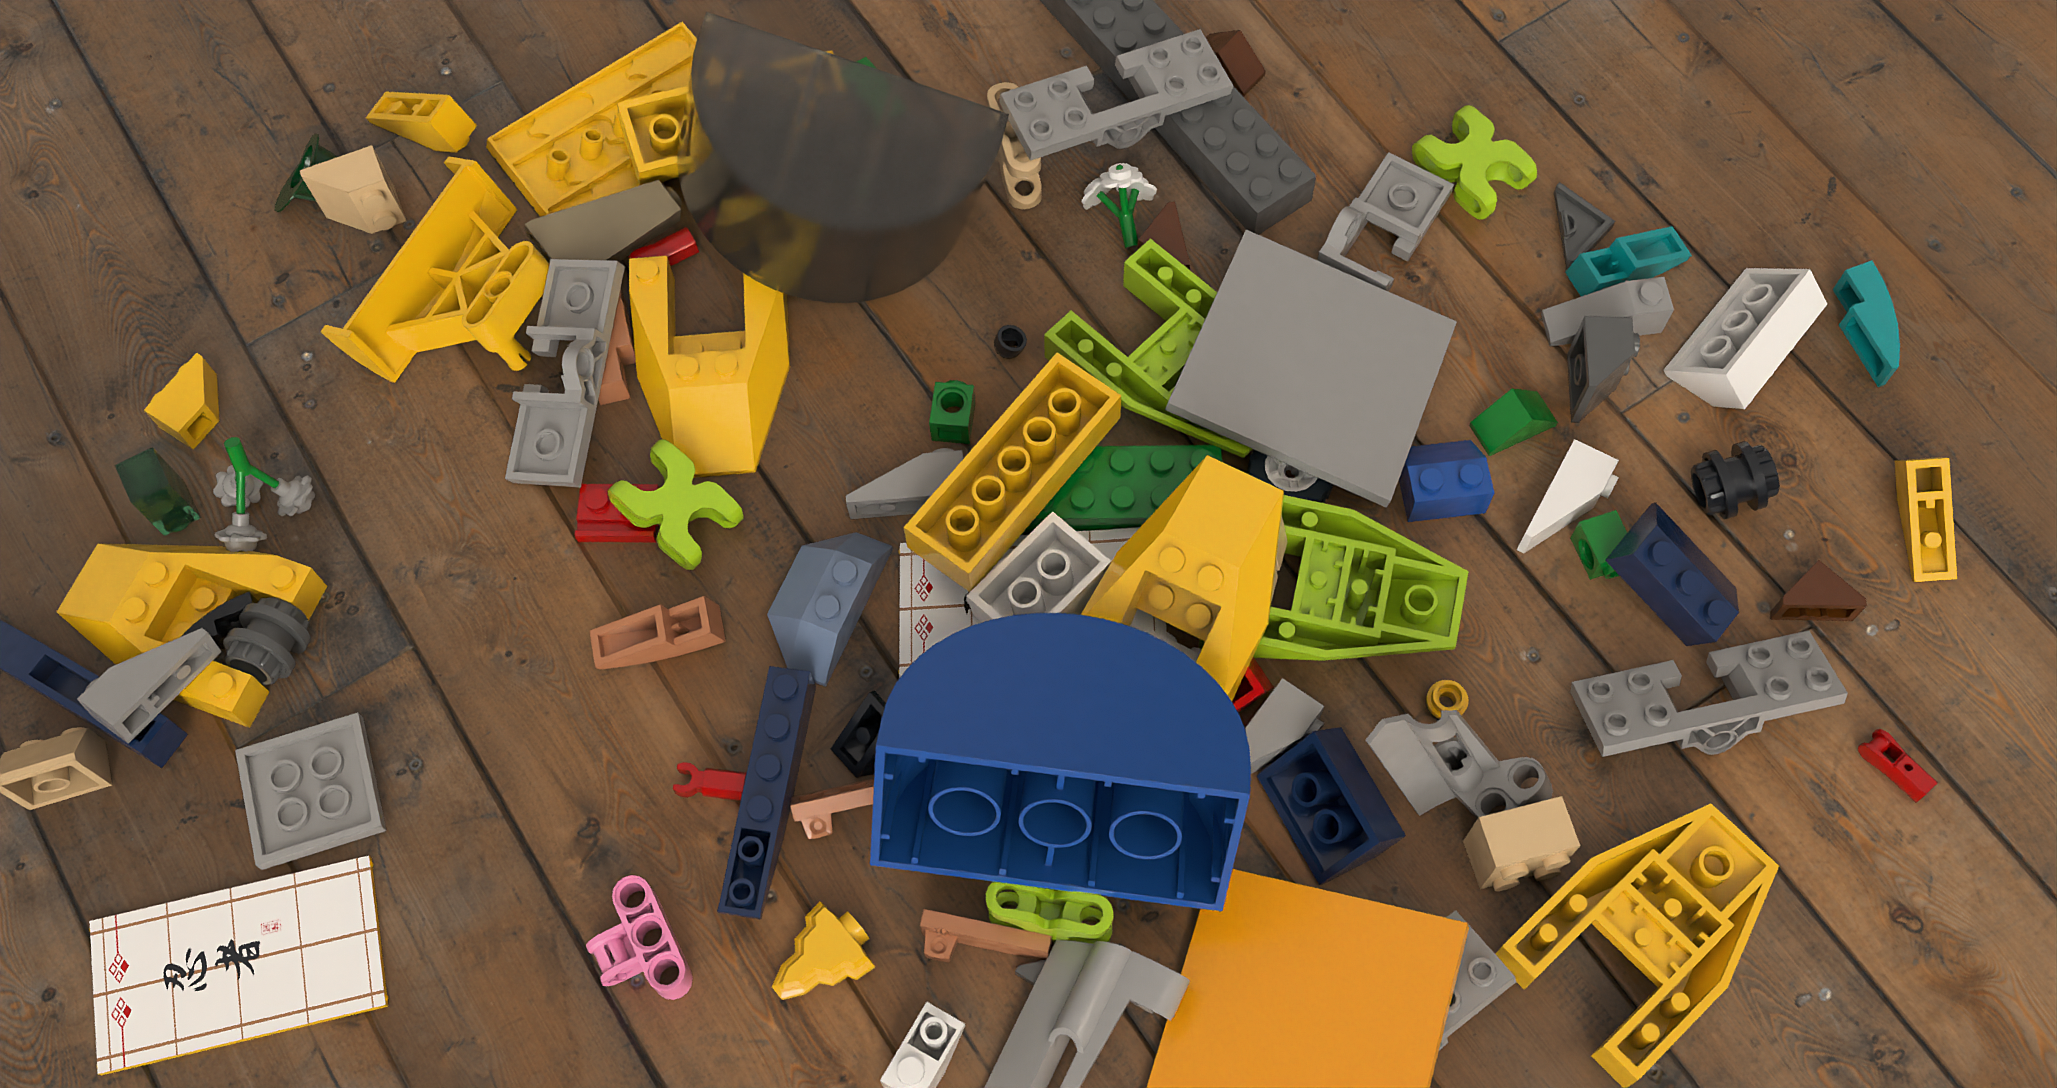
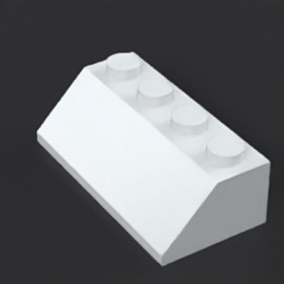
(1747, 335)

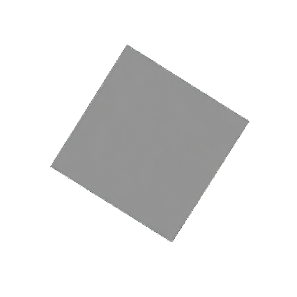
(1313, 368)

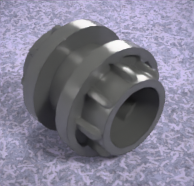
(268, 637)

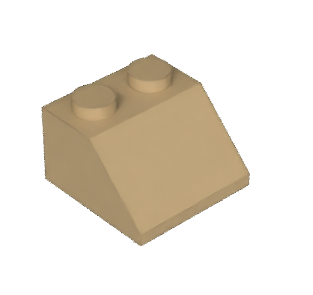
(355, 191)
(55, 768)

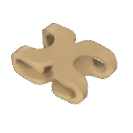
(1013, 159)

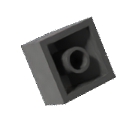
(1598, 361)

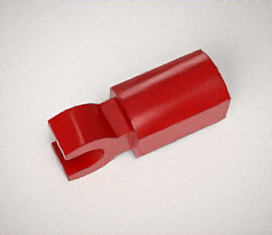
(711, 782)

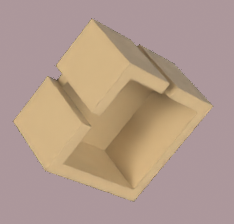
(1521, 843)

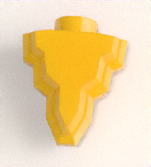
(824, 954)

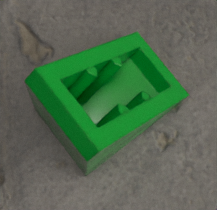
(1512, 420)

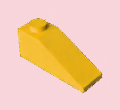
(425, 119)
(1927, 517)

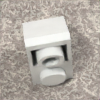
(924, 1051)

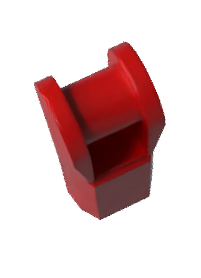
(675, 246)
(1903, 771)

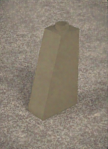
(606, 226)

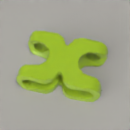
(1475, 161)
(675, 504)
(1051, 912)

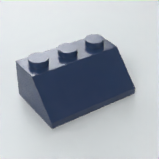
(1675, 578)
(1330, 804)

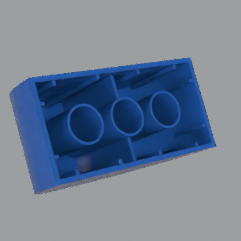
(1063, 763)

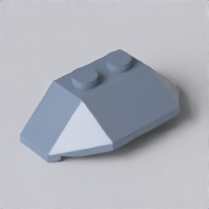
(825, 600)

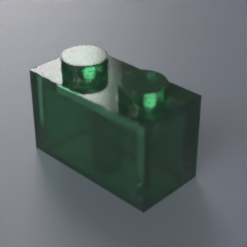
(157, 491)

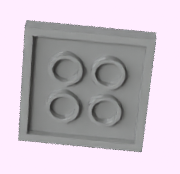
(310, 791)

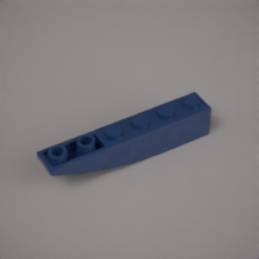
(65, 681)
(767, 791)

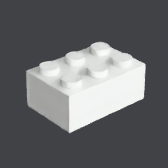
(1044, 574)

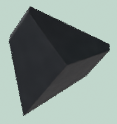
(858, 739)

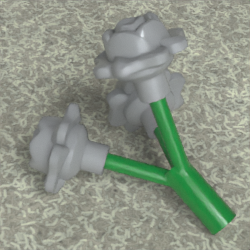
(242, 486)

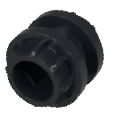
(1743, 477)

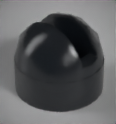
(1006, 338)

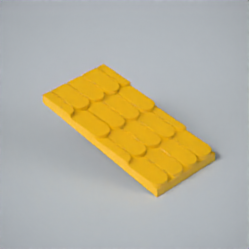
(575, 142)

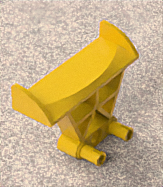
(449, 283)

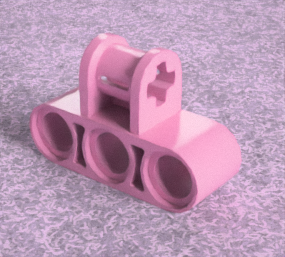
(627, 946)

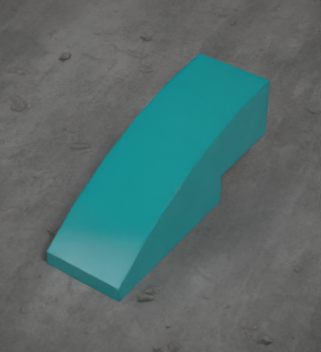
(1628, 259)
(1870, 320)

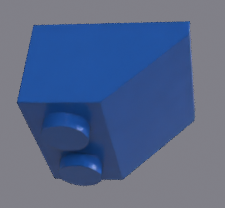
(1445, 481)

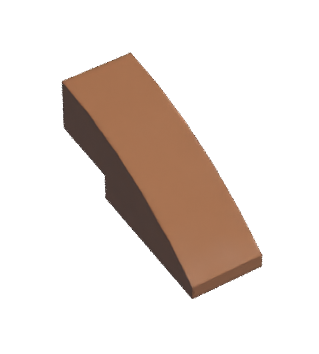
(620, 353)
(658, 634)

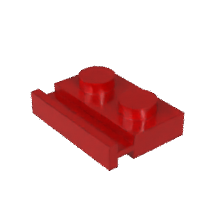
(602, 522)

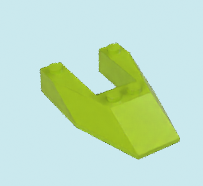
(1153, 369)
(1361, 590)

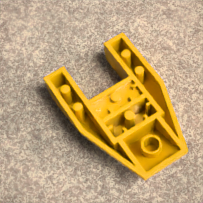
(713, 389)
(1202, 567)
(152, 594)
(1675, 908)

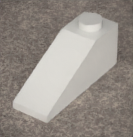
(1572, 493)

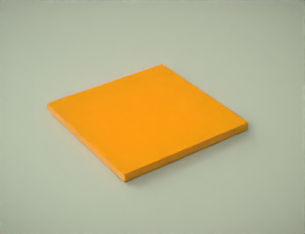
(1310, 992)

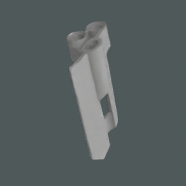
(1454, 766)
(1081, 999)

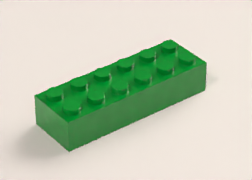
(1122, 485)

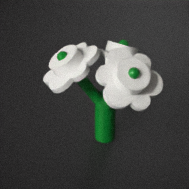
(1129, 185)

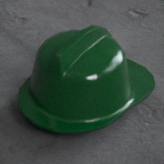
(295, 185)

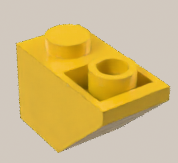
(188, 403)

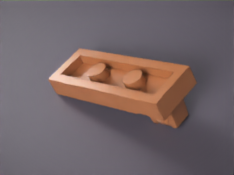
(816, 807)
(945, 930)

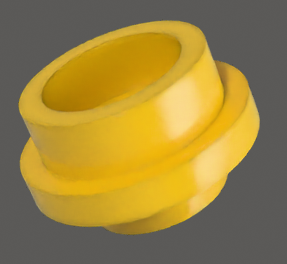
(1449, 689)

